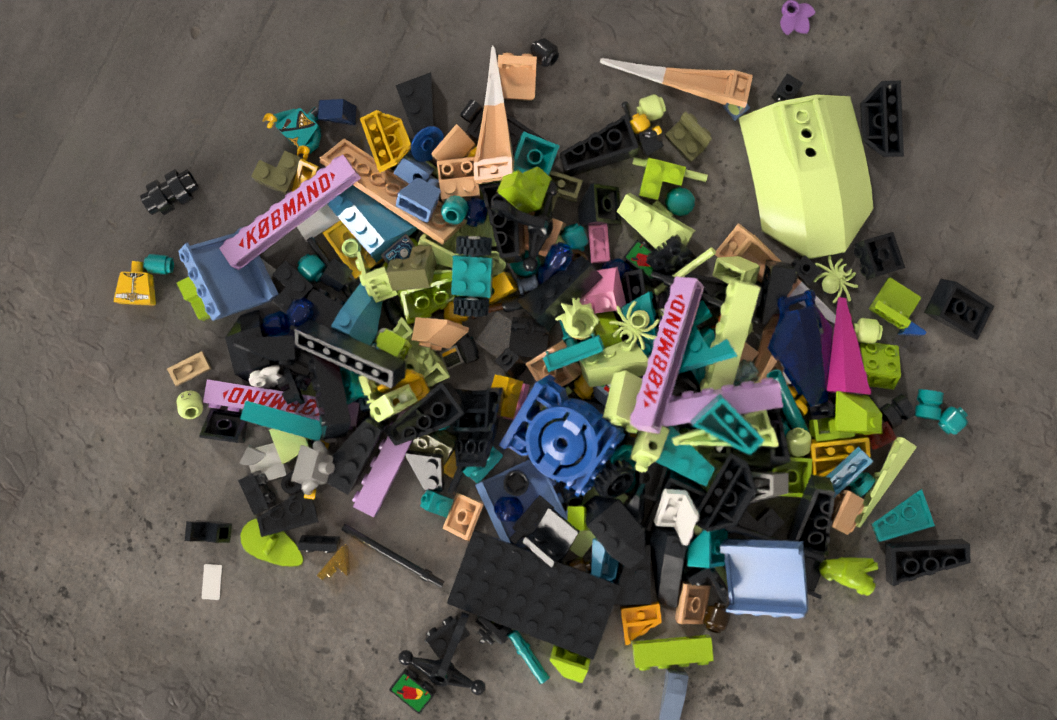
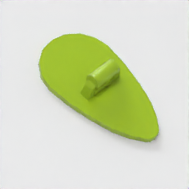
(274, 548)

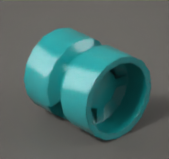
(929, 404)
(862, 485)

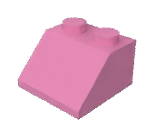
(606, 293)

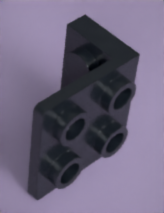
(257, 492)
(552, 538)
(697, 577)

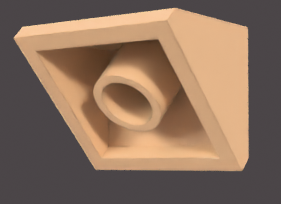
(463, 516)
(692, 603)

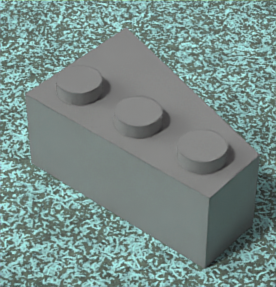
(769, 484)

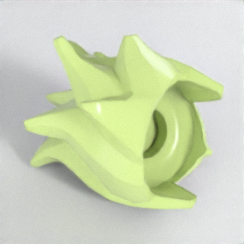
(578, 319)

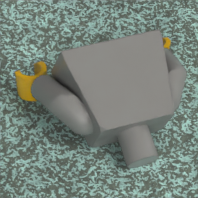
(313, 467)

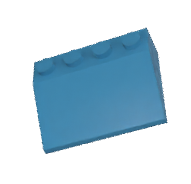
(369, 221)

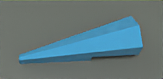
(602, 562)

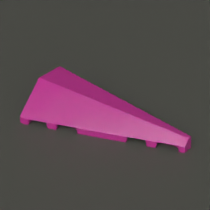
(846, 363)

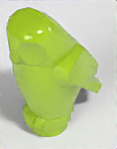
(850, 573)

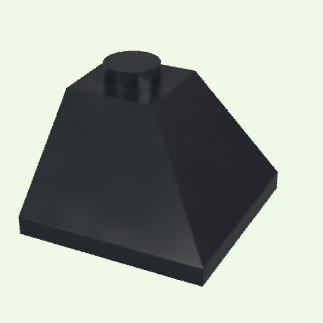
(600, 206)

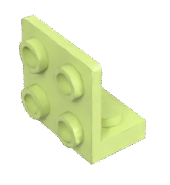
(376, 281)

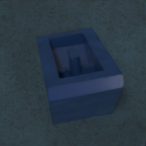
(337, 111)

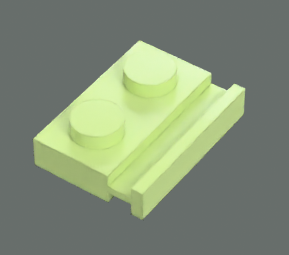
(370, 388)

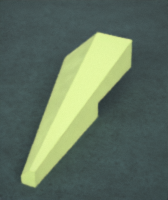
(757, 419)
(896, 459)

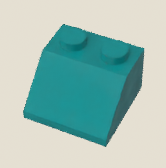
(533, 153)
(705, 549)

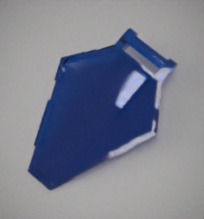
(803, 346)

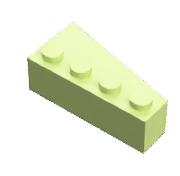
(652, 222)

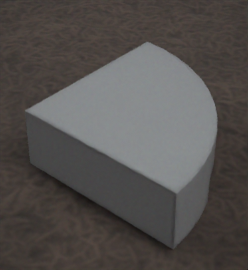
(252, 456)

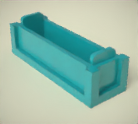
(573, 353)

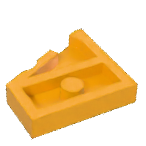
(639, 619)

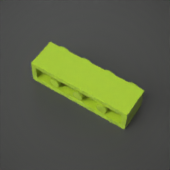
(672, 651)

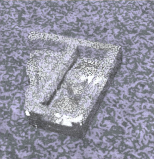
(496, 335)

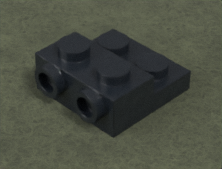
(879, 255)

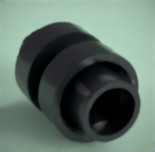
(164, 195)

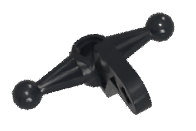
(539, 225)
(442, 670)

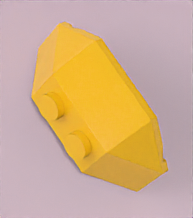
(386, 138)

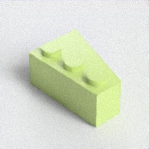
(599, 368)

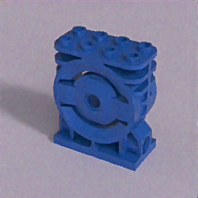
(548, 451)

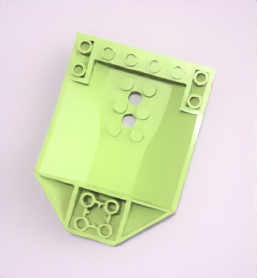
(805, 200)

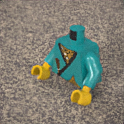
(298, 128)

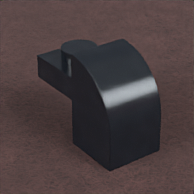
(208, 531)

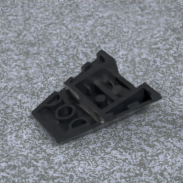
(477, 426)
(764, 456)

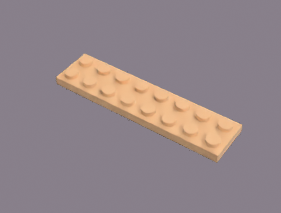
(385, 189)

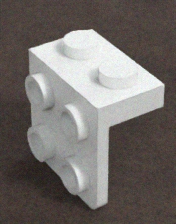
(679, 512)

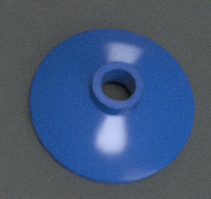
(425, 143)

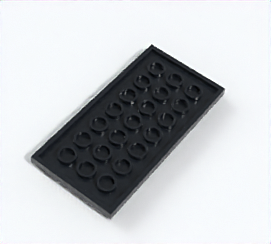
(531, 597)

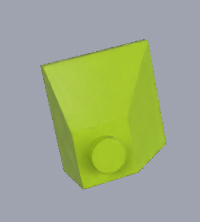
(857, 414)
(570, 664)

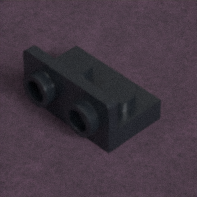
(440, 638)

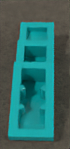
(281, 420)

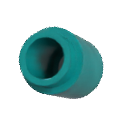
(159, 264)

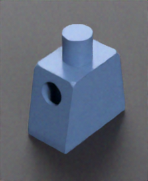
(410, 169)
(419, 198)

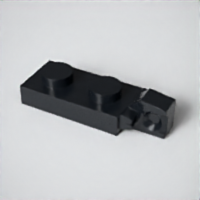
(530, 519)

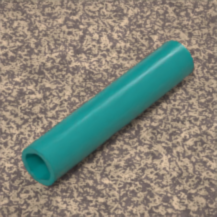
(789, 407)

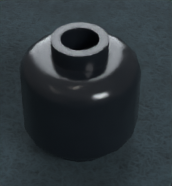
(545, 51)

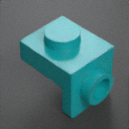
(436, 503)

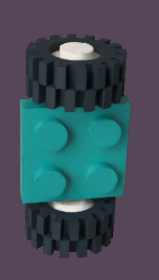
(472, 276)

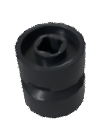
(899, 410)
(516, 483)

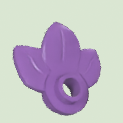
(798, 19)

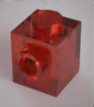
(881, 439)

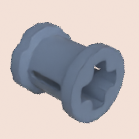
(527, 284)

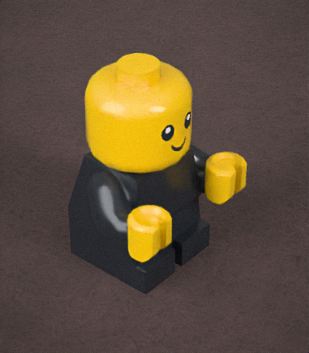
(647, 136)

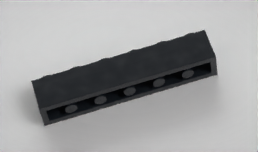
(350, 353)

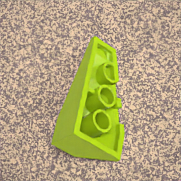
(425, 301)

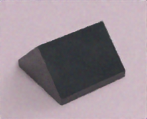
(224, 426)

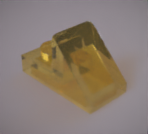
(339, 560)

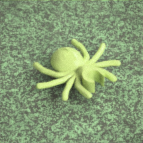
(835, 279)
(634, 326)

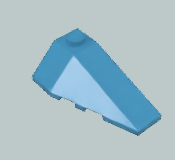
(359, 316)

